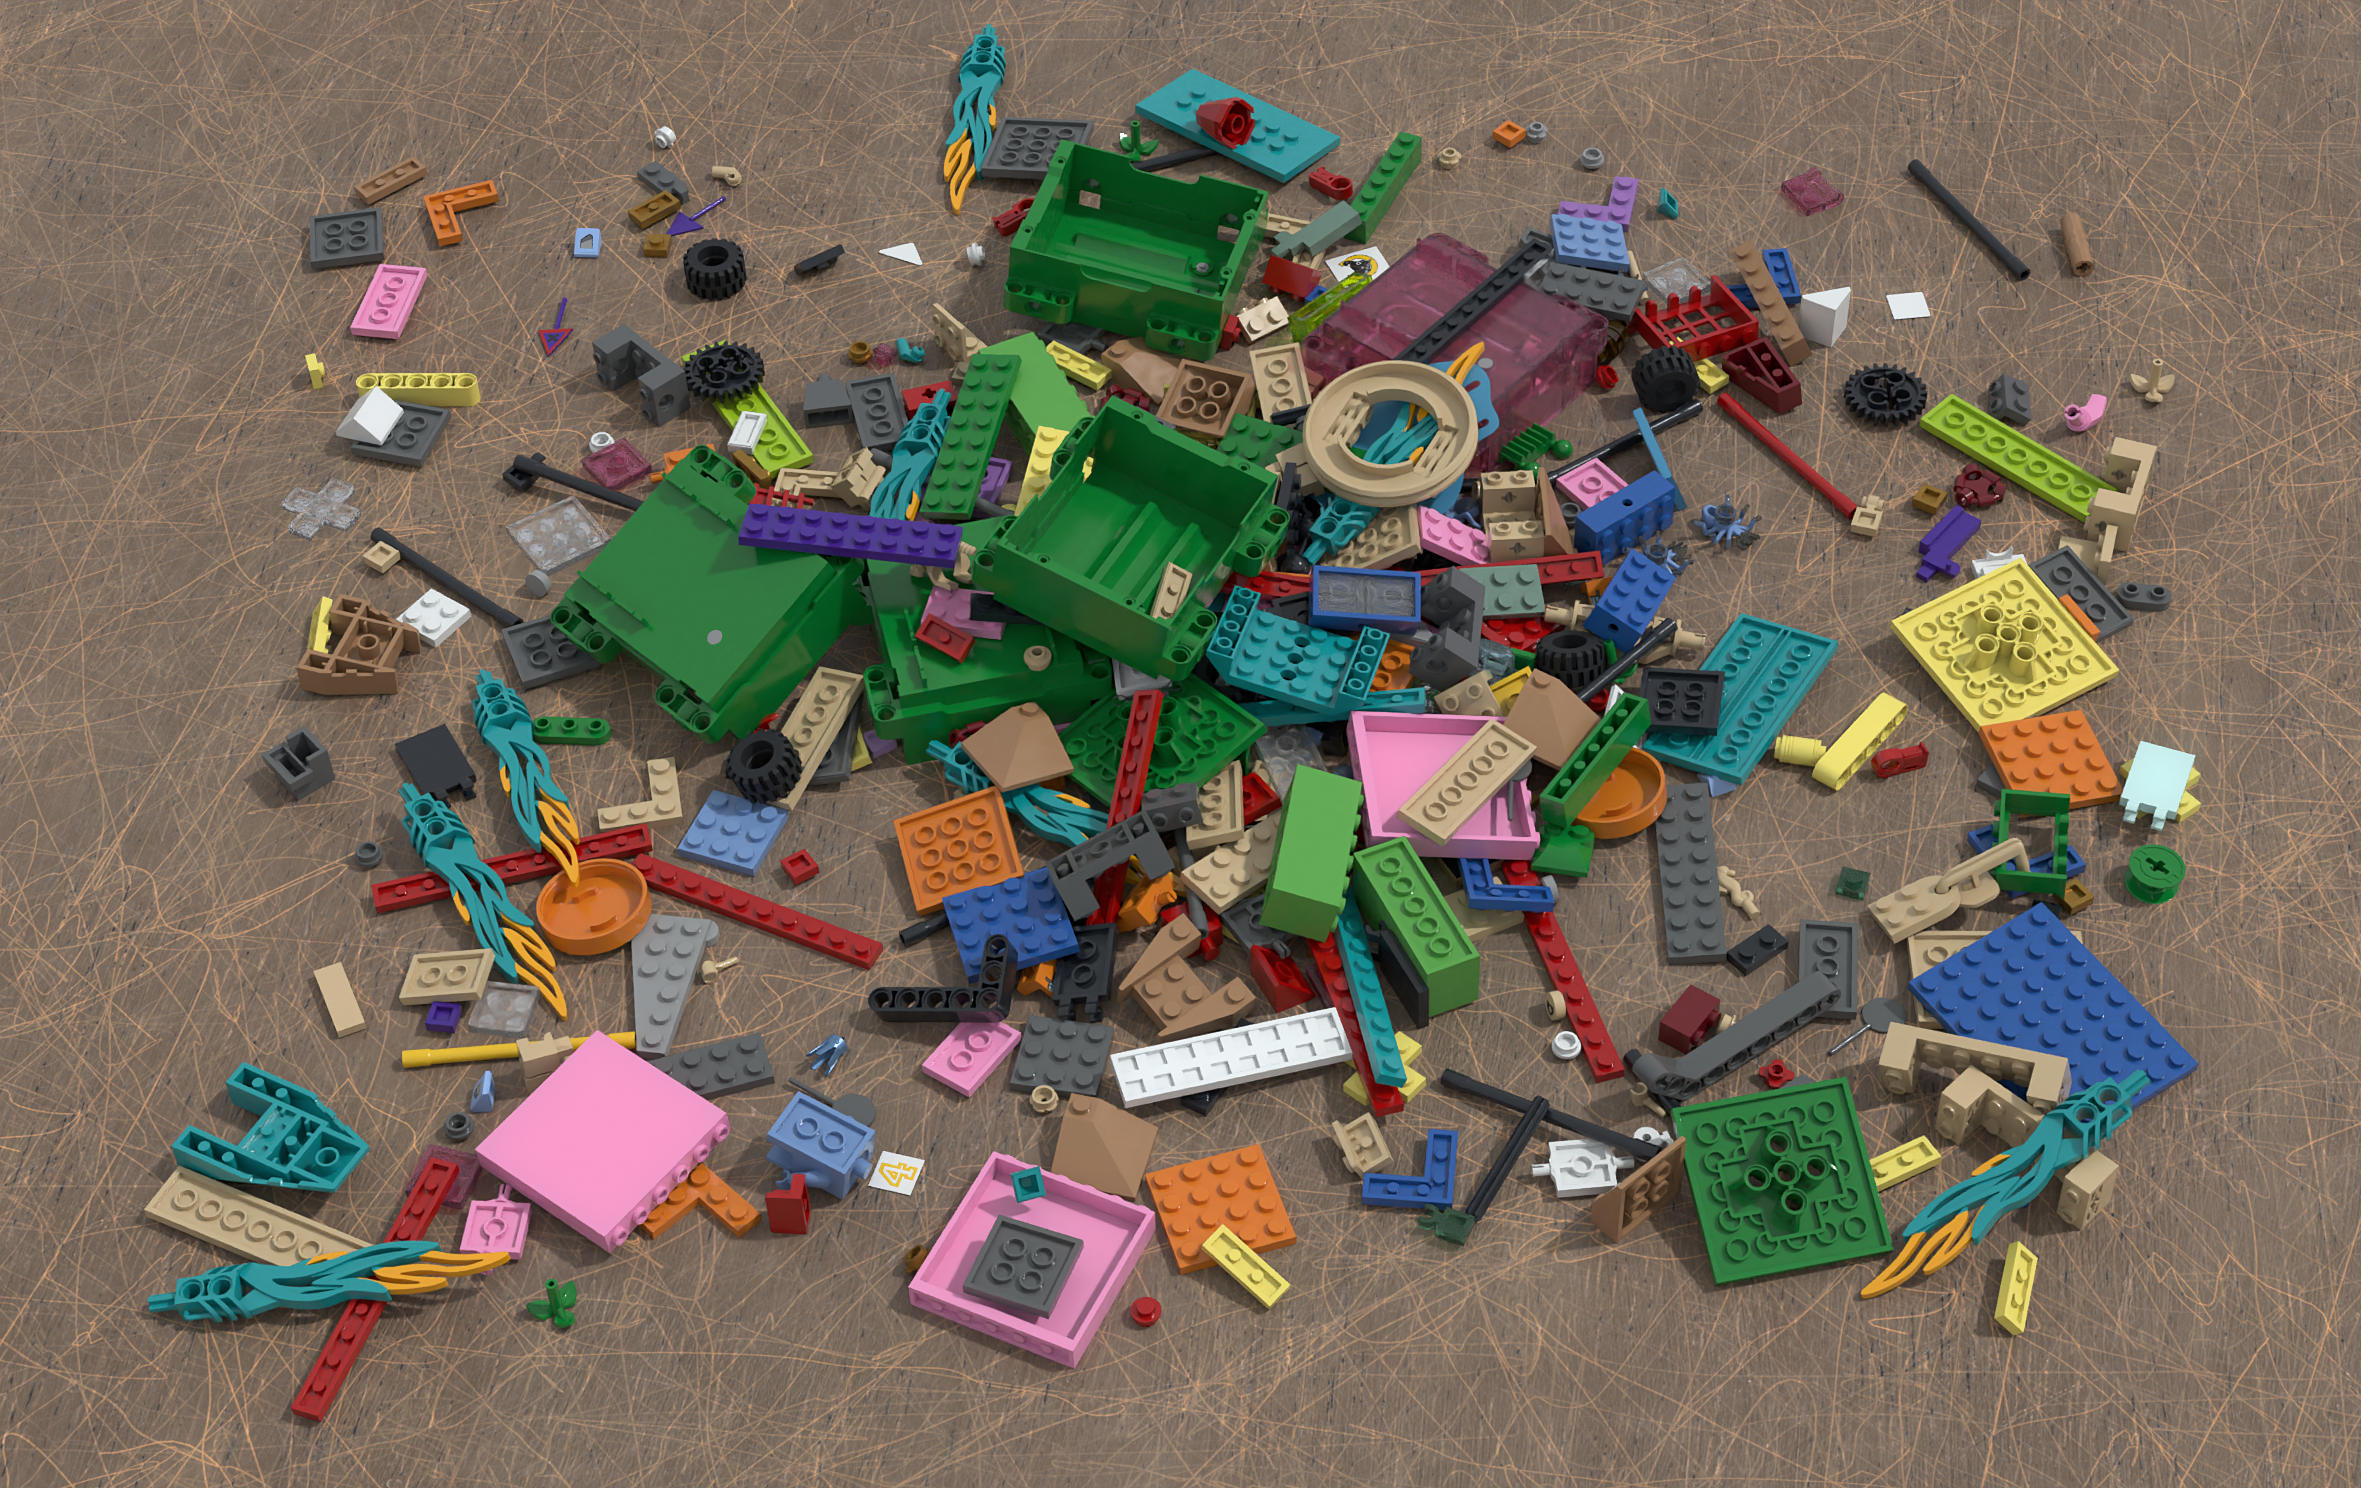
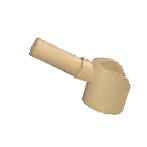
(710, 969)
(1642, 1099)

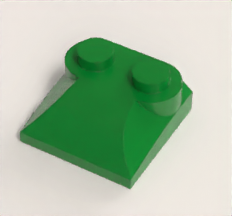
(1564, 850)

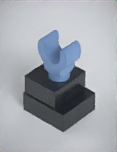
(1333, 738)

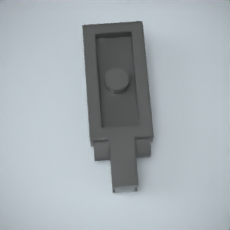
(661, 179)

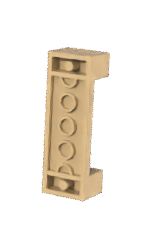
(1909, 1046)
(1979, 1100)

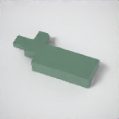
(1318, 233)

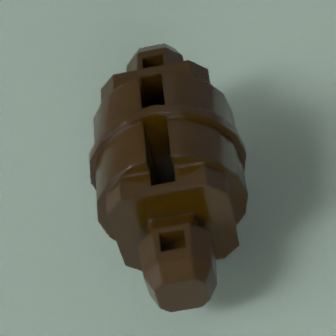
(1616, 340)

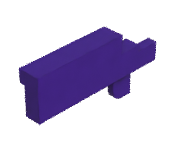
(1945, 542)

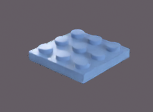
(1589, 242)
(733, 833)

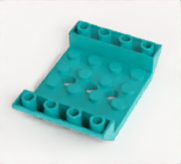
(1255, 652)

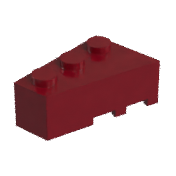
(1763, 375)

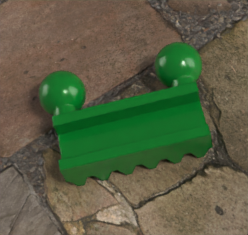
(1531, 446)

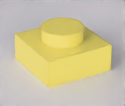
(316, 370)

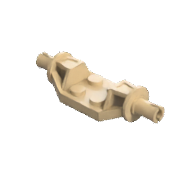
(1581, 611)

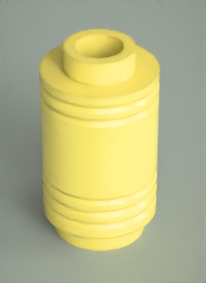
(1799, 750)

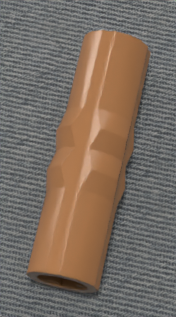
(2076, 244)

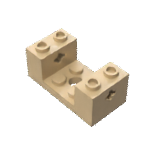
(2130, 473)
(1509, 516)

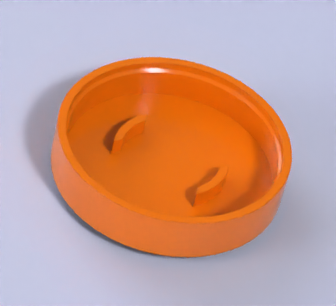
(1627, 799)
(598, 914)

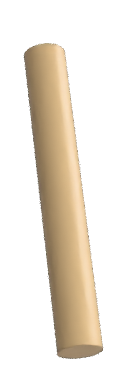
(1633, 270)

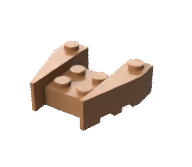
(364, 654)
(1173, 992)

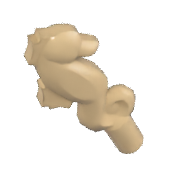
(1740, 899)

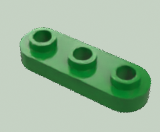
(571, 731)

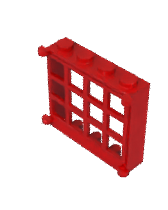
(1702, 346)

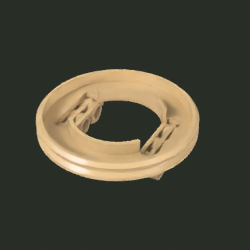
(1347, 407)

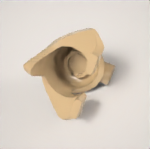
(960, 570)

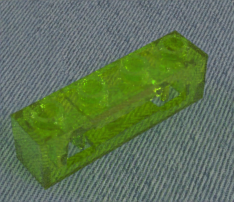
(1325, 305)

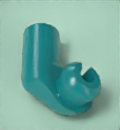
(905, 353)

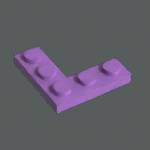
(1619, 207)

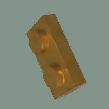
(654, 209)
(752, 469)

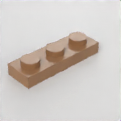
(390, 180)

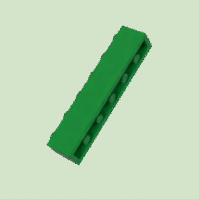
(1385, 184)
(1595, 760)

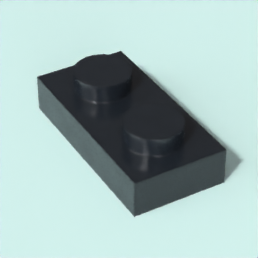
(1757, 950)

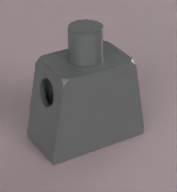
(826, 403)

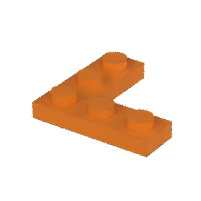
(444, 204)
(713, 1194)

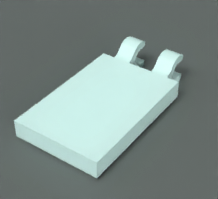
(2156, 783)

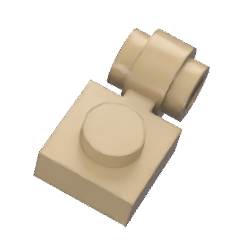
(1868, 516)

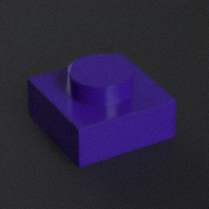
(443, 1017)

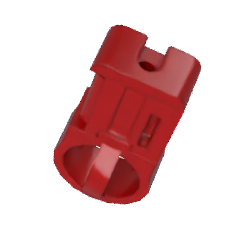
(1329, 184)
(1012, 219)
(1900, 760)

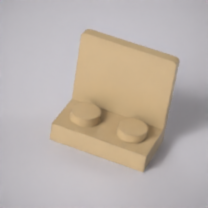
(954, 336)
(2094, 554)
(1470, 698)

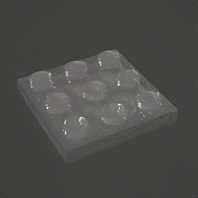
(558, 536)

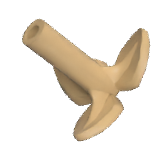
(2155, 383)

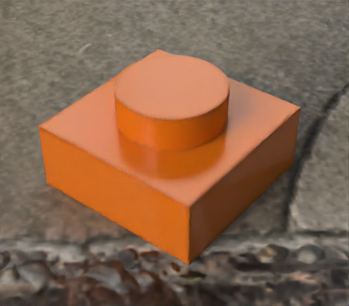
(1509, 133)

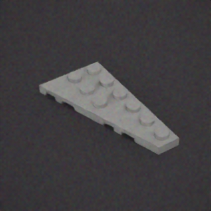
(663, 973)

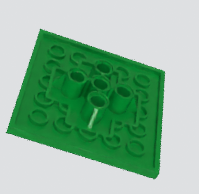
(1193, 739)
(1750, 1227)

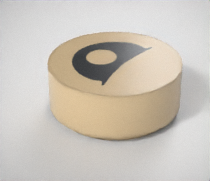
(1555, 1005)

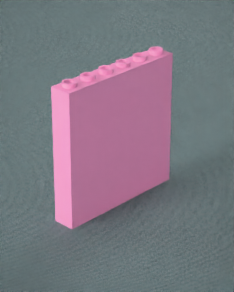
(1400, 754)
(603, 1141)
(1113, 1242)

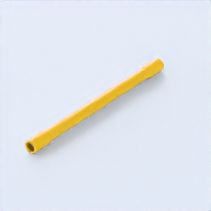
(427, 1057)

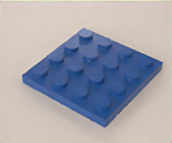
(1022, 910)

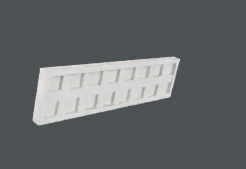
(1230, 1057)

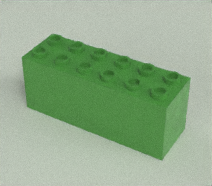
(1039, 393)
(1312, 854)
(1398, 889)

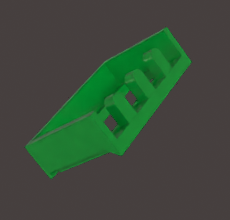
(2037, 804)

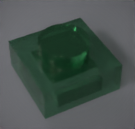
(1853, 883)

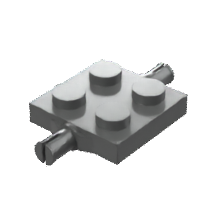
(1073, 335)
(1244, 926)

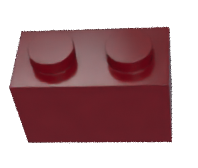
(1689, 1020)

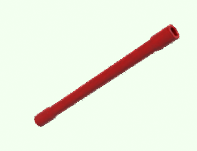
(1736, 411)

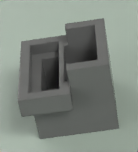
(300, 764)

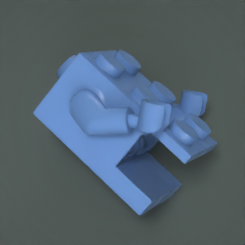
(822, 1145)

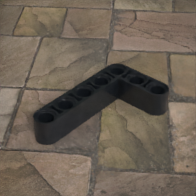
(955, 997)

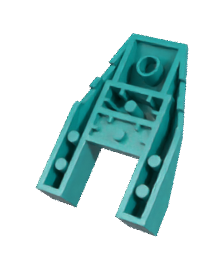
(290, 1146)

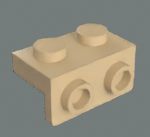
(1262, 319)
(1362, 1145)

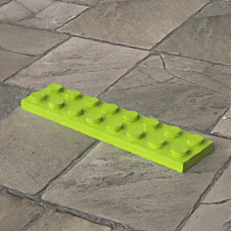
(778, 443)
(2014, 455)

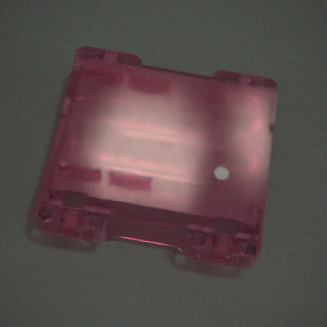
(1535, 344)

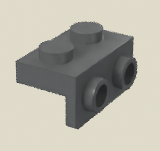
(2009, 399)
(1173, 807)

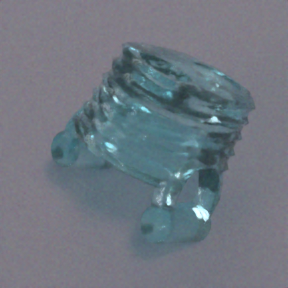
(1495, 659)

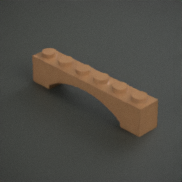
(1771, 302)

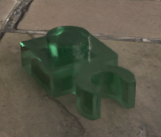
(1449, 1226)

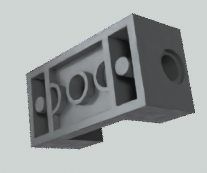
(662, 383)
(1457, 607)
(1102, 851)

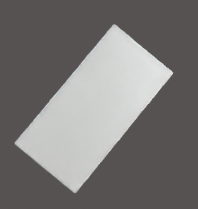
(747, 432)

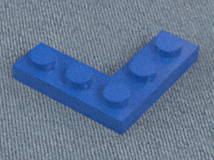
(1783, 275)
(1982, 840)
(1484, 894)
(1414, 1191)

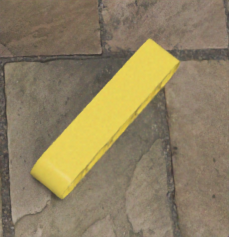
(424, 388)
(1860, 741)

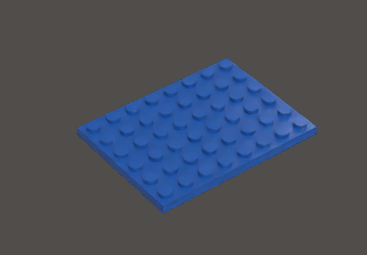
(2050, 995)

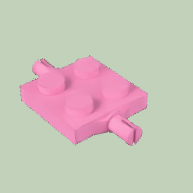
(497, 1226)

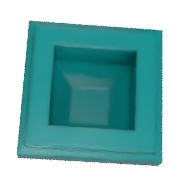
(1667, 204)
(1028, 1184)

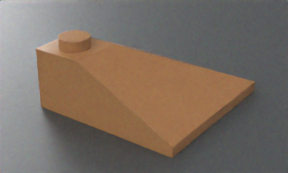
(1142, 367)
(1206, 398)
(1556, 534)
(1551, 719)
(1019, 748)
(1103, 1147)
(1640, 1193)

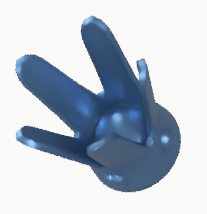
(830, 1049)

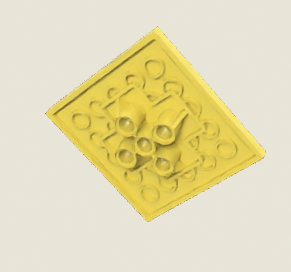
(2004, 647)

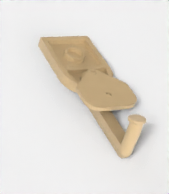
(1938, 896)

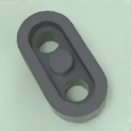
(2143, 596)

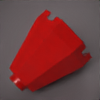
(1227, 120)

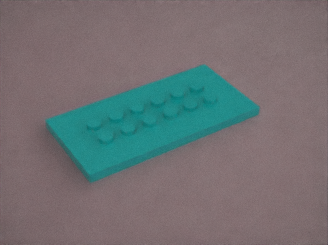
(1278, 144)
(1765, 681)

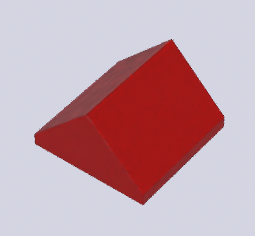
(1279, 979)

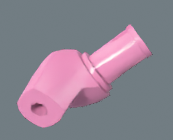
(2088, 416)

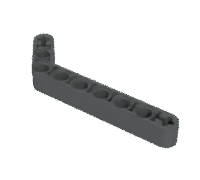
(1739, 1042)

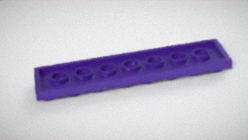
(851, 535)

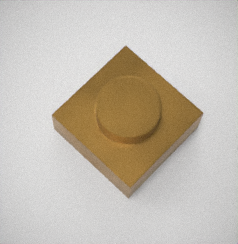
(657, 245)
(1929, 499)
(2076, 897)

